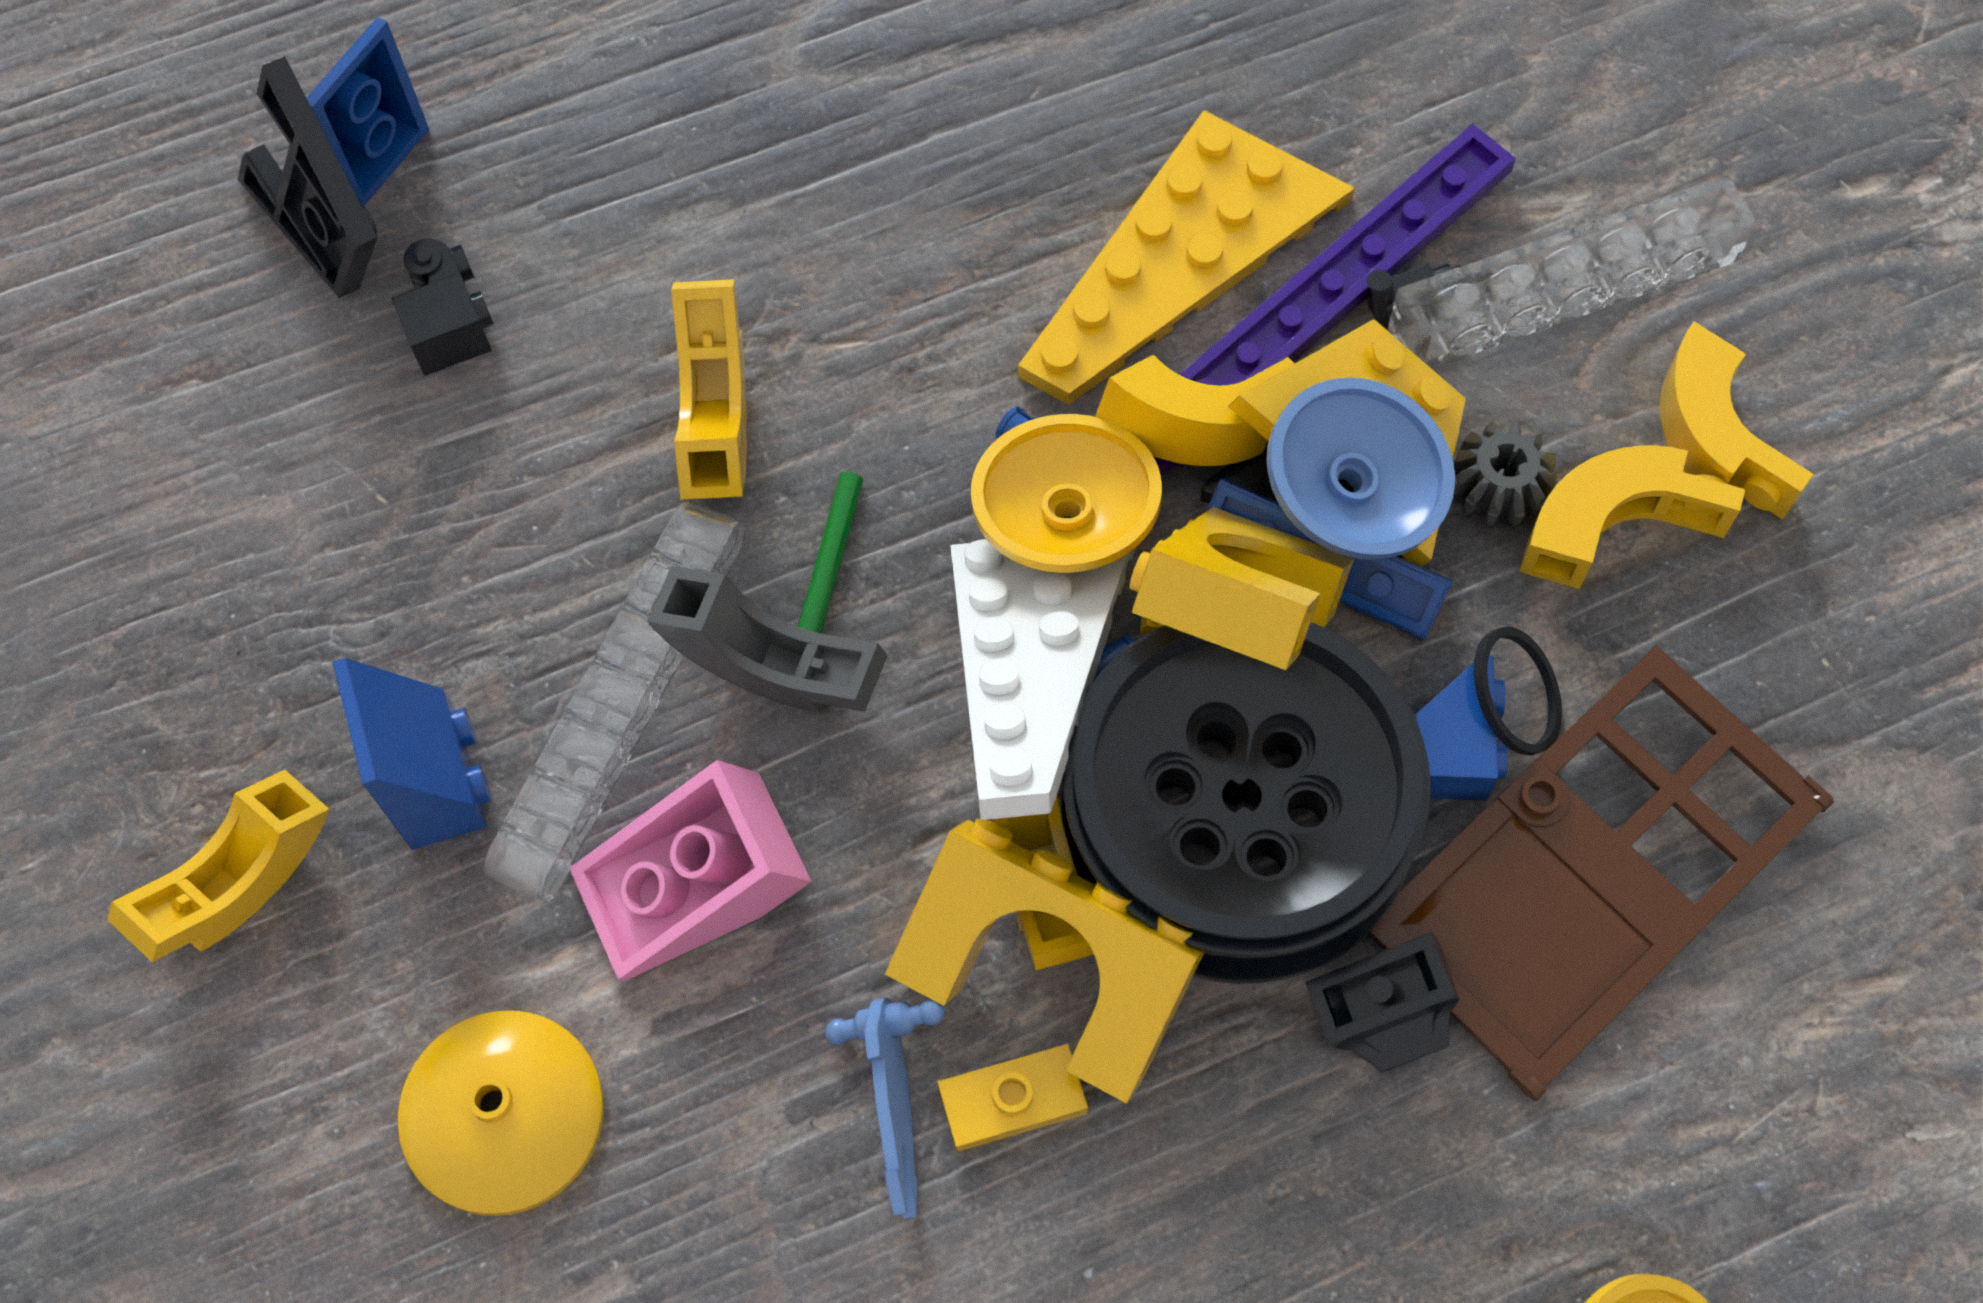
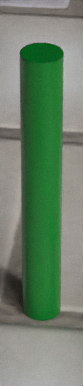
(830, 552)

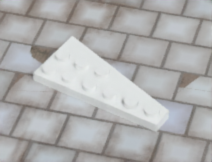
(1027, 664)

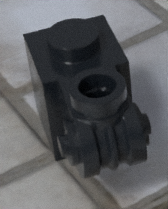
(439, 314)

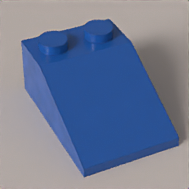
(369, 110)
(413, 753)

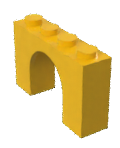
(1240, 585)
(989, 876)

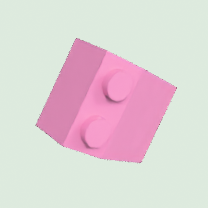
(689, 870)

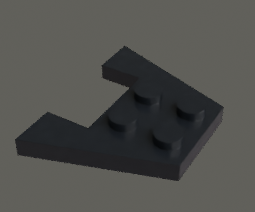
(312, 194)

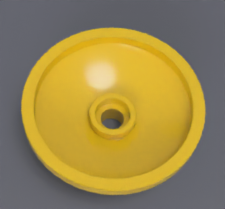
(1062, 470)
(527, 1145)

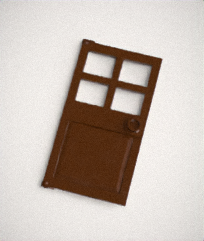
(1556, 911)

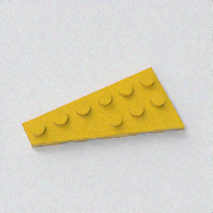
(1185, 242)

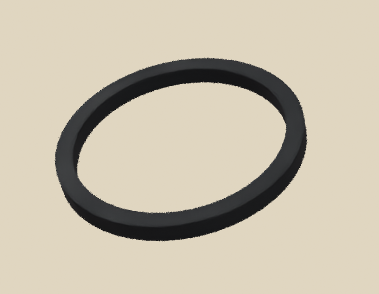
(1486, 702)

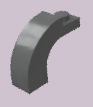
(746, 646)

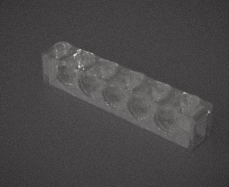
(1572, 273)

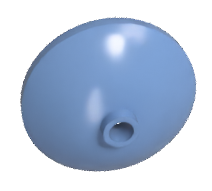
(1376, 444)

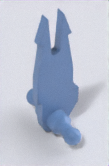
(882, 1032)

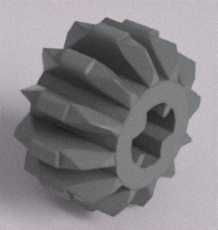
(1503, 474)

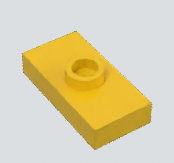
(1011, 1098)

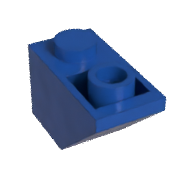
(1459, 742)

